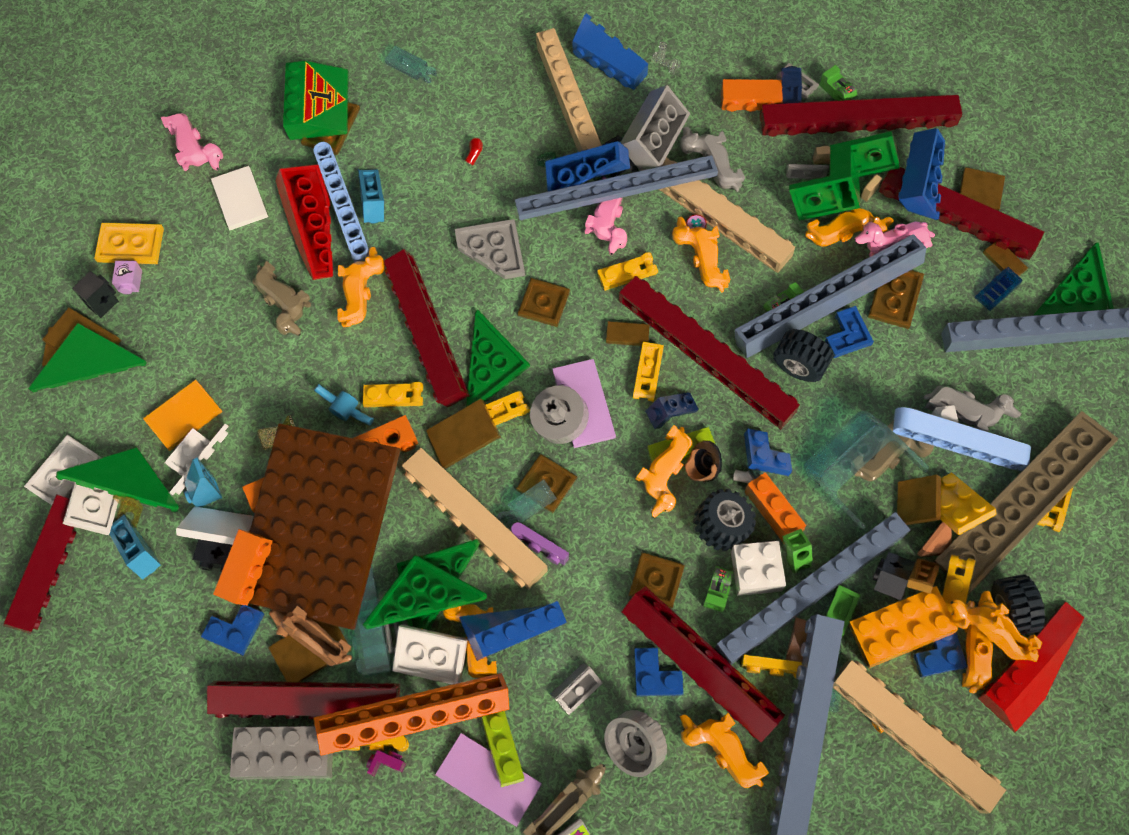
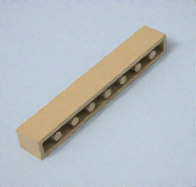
(567, 91)
(732, 222)
(475, 519)
(917, 737)

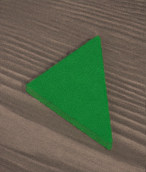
(1082, 289)
(84, 357)
(492, 361)
(122, 475)
(451, 560)
(421, 591)

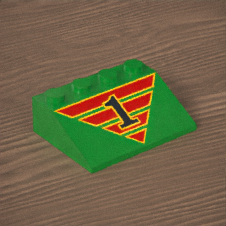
(315, 100)

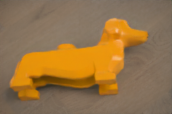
(843, 227)
(706, 252)
(356, 288)
(662, 468)
(997, 628)
(978, 653)
(476, 668)
(727, 747)

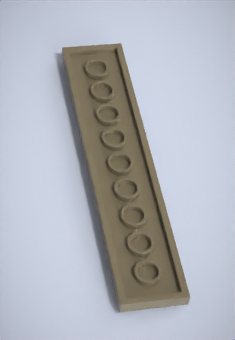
(1031, 496)

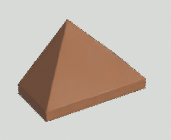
(938, 541)
(797, 638)

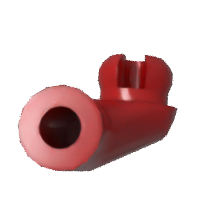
(475, 149)

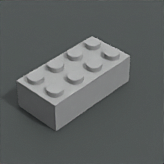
(655, 128)
(278, 754)

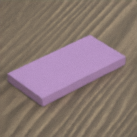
(586, 382)
(473, 772)

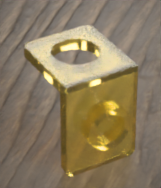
(267, 435)
(129, 505)

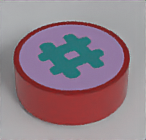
(696, 221)

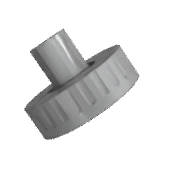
(551, 407)
(644, 737)

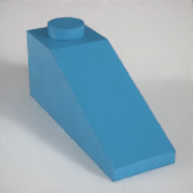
(371, 196)
(201, 485)
(133, 548)

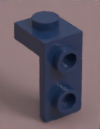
(791, 84)
(670, 406)

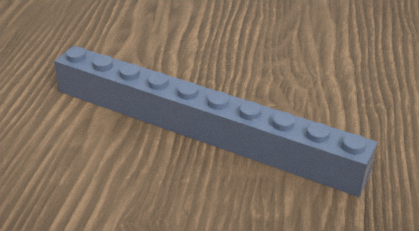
(830, 295)
(1036, 330)
(812, 589)
(807, 726)

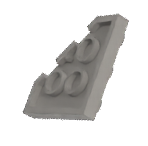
(493, 246)

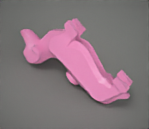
(187, 143)
(604, 226)
(879, 241)

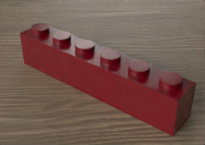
(41, 570)

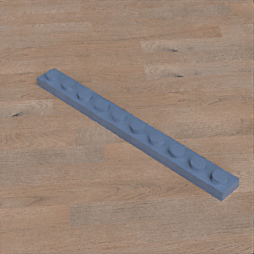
(616, 187)

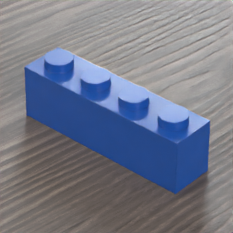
(608, 54)
(586, 165)
(923, 174)
(503, 629)

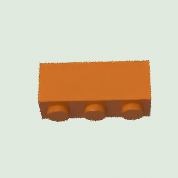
(749, 94)
(774, 506)
(243, 567)

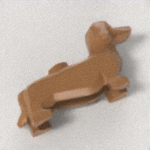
(311, 636)

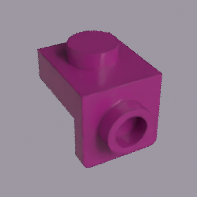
(390, 760)

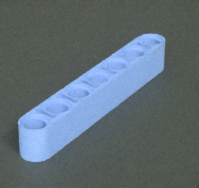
(327, 162)
(961, 438)

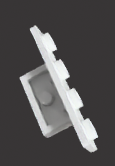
(192, 447)

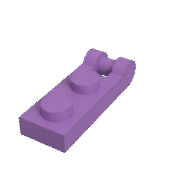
(539, 543)

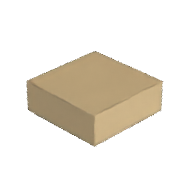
(871, 187)

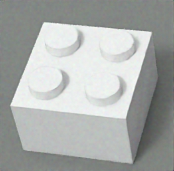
(758, 568)

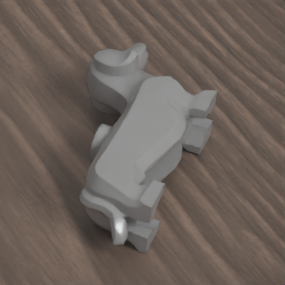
(712, 145)
(970, 410)

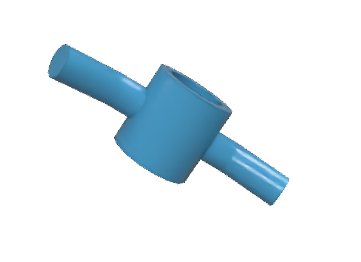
(343, 405)

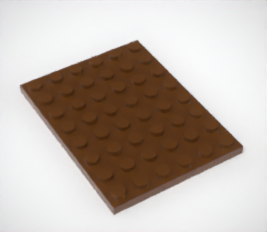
(325, 515)

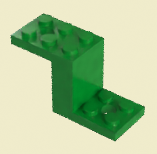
(842, 188)

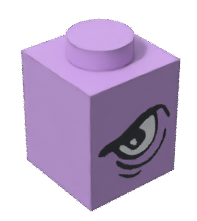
(127, 276)

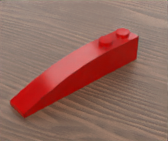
(308, 216)
(1026, 683)

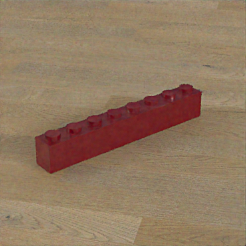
(975, 218)
(426, 329)
(703, 664)
(293, 698)

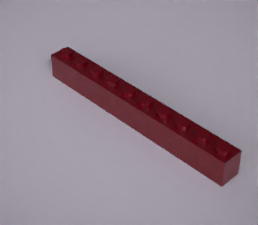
(860, 115)
(709, 353)

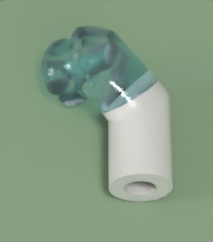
(748, 476)

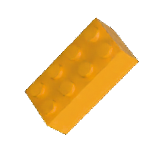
(902, 627)

